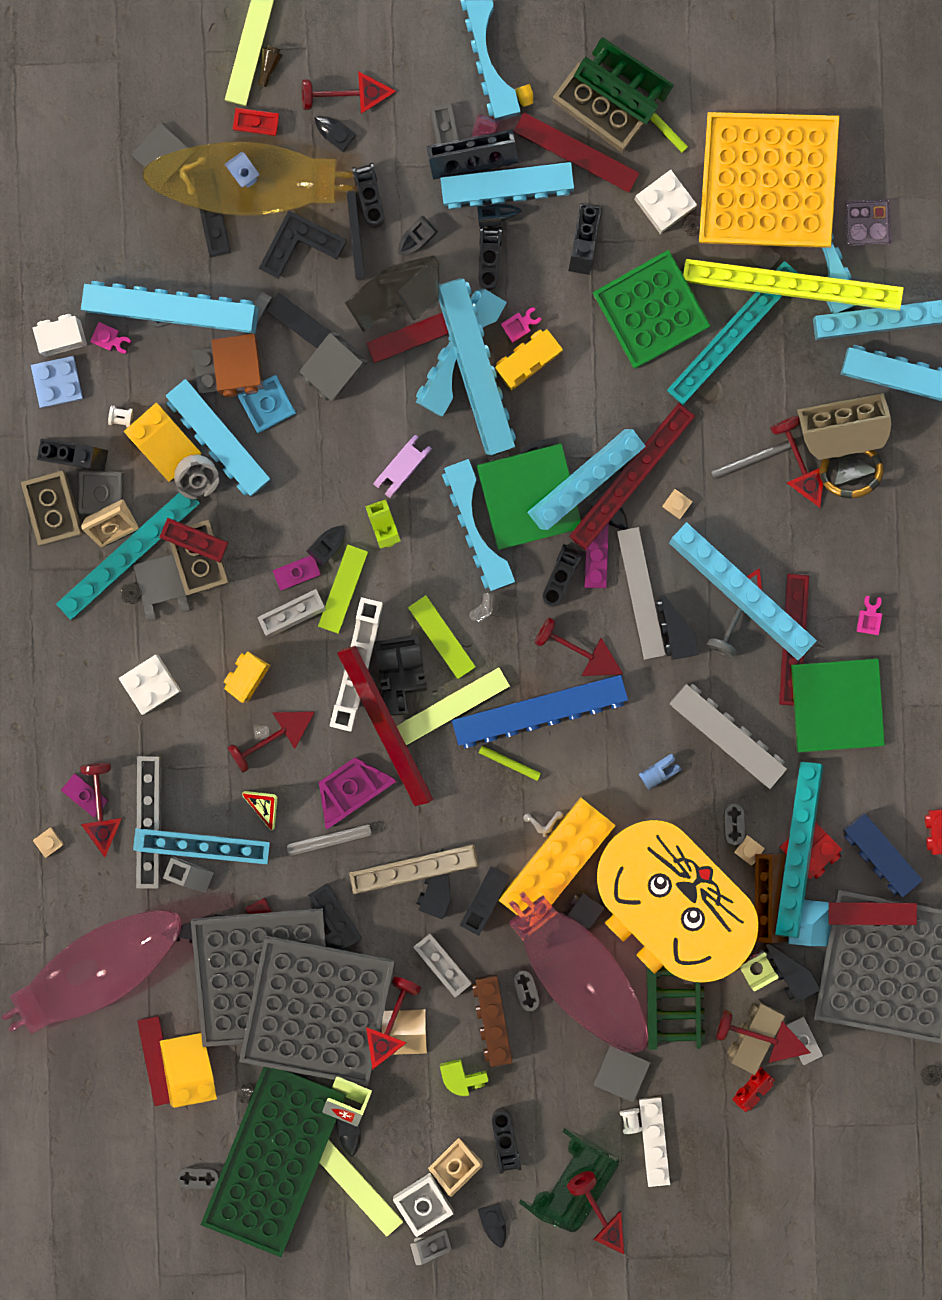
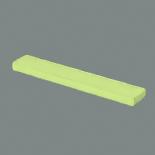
(249, 51)
(452, 706)
(359, 1189)

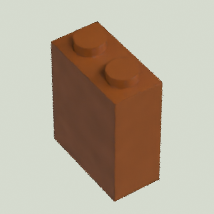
(237, 365)

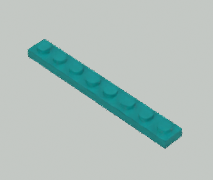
(724, 342)
(124, 556)
(799, 849)

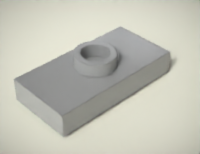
(804, 1034)

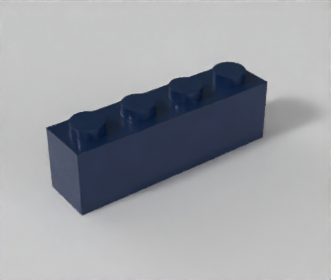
(882, 854)

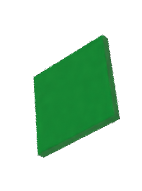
(651, 309)
(516, 486)
(837, 705)

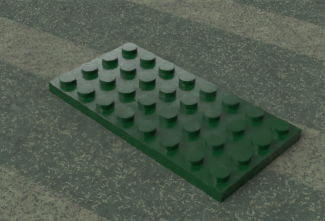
(272, 1160)

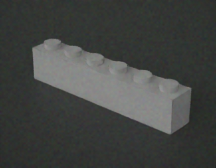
(727, 736)
(149, 817)

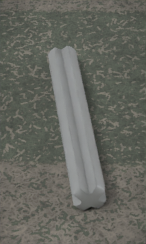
(329, 840)

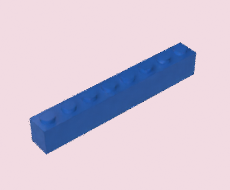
(539, 710)

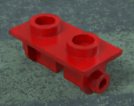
(746, 1096)

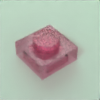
(485, 125)

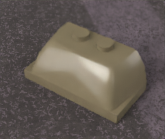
(846, 426)

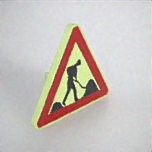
(264, 805)

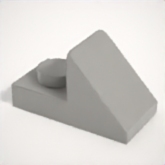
(430, 1246)

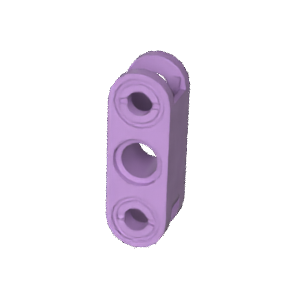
(402, 466)

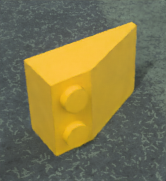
(161, 440)
(246, 676)
(187, 1070)

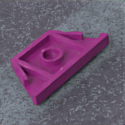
(350, 788)

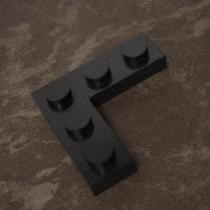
(295, 229)
(342, 929)

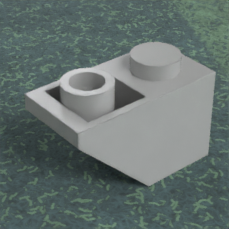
(188, 874)

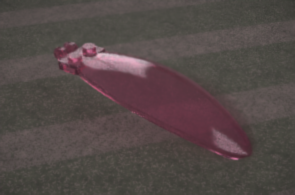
(96, 969)
(580, 974)

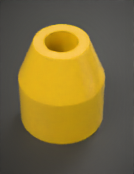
(524, 95)

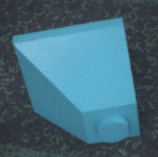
(814, 925)

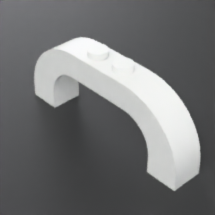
(364, 638)

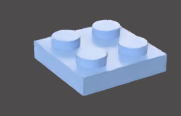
(57, 382)

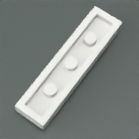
(654, 1141)

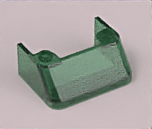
(560, 1206)

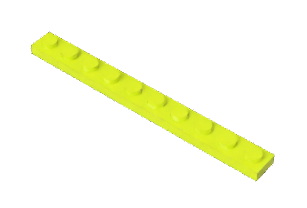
(793, 284)

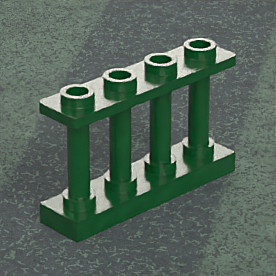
(616, 90)
(656, 1015)

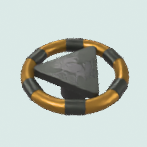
(850, 473)

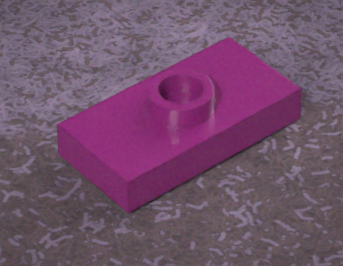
(296, 572)
(82, 794)

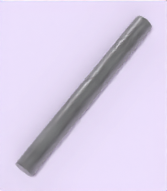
(751, 459)

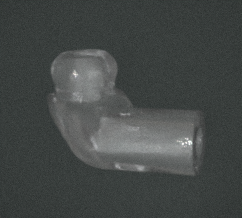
(484, 610)

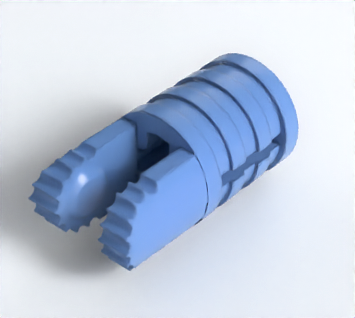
(655, 775)

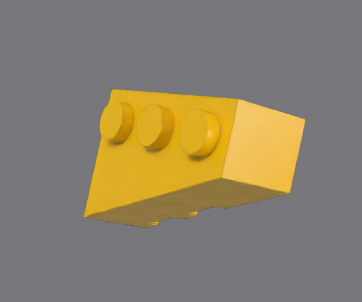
(528, 359)

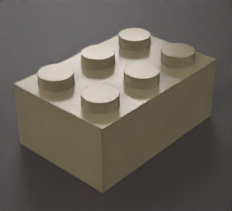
(52, 508)
(198, 571)
(749, 1051)

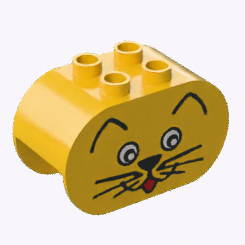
(675, 903)

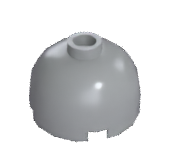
(196, 476)

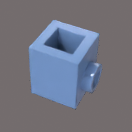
(242, 170)

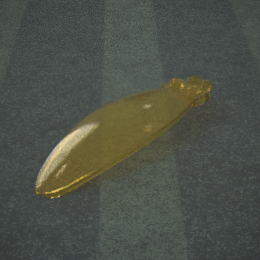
(285, 179)

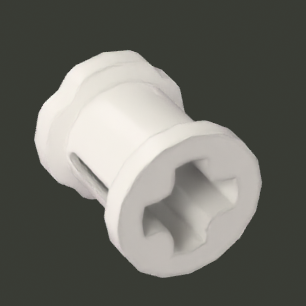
(114, 412)
(631, 1121)

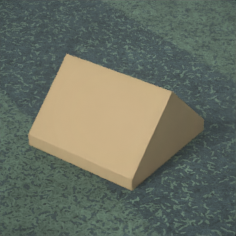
(110, 524)
(410, 1028)
(455, 1167)

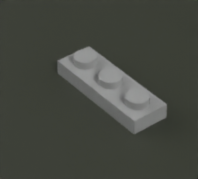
(291, 613)
(442, 965)

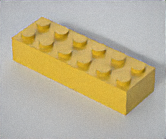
(560, 856)

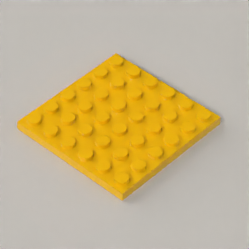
(769, 179)

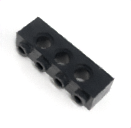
(472, 154)

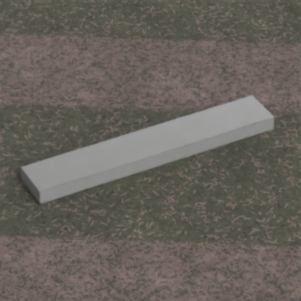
(641, 593)

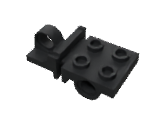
(400, 670)

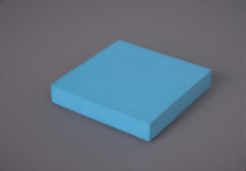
(268, 405)

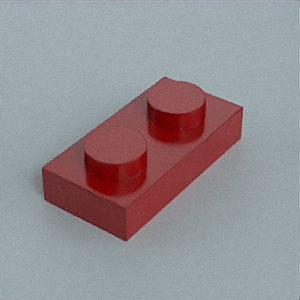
(256, 122)

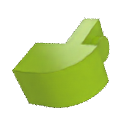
(383, 524)
(457, 1082)

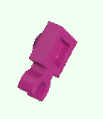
(517, 327)
(107, 338)
(869, 620)

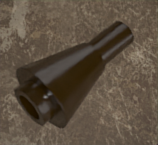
(270, 59)

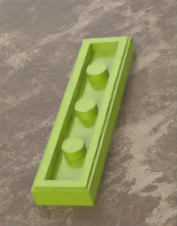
(343, 589)
(441, 637)

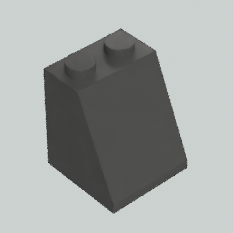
(333, 366)

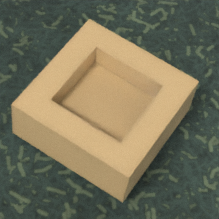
(677, 504)
(48, 842)
(748, 849)

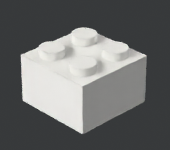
(665, 201)
(59, 335)
(150, 684)
(423, 1204)

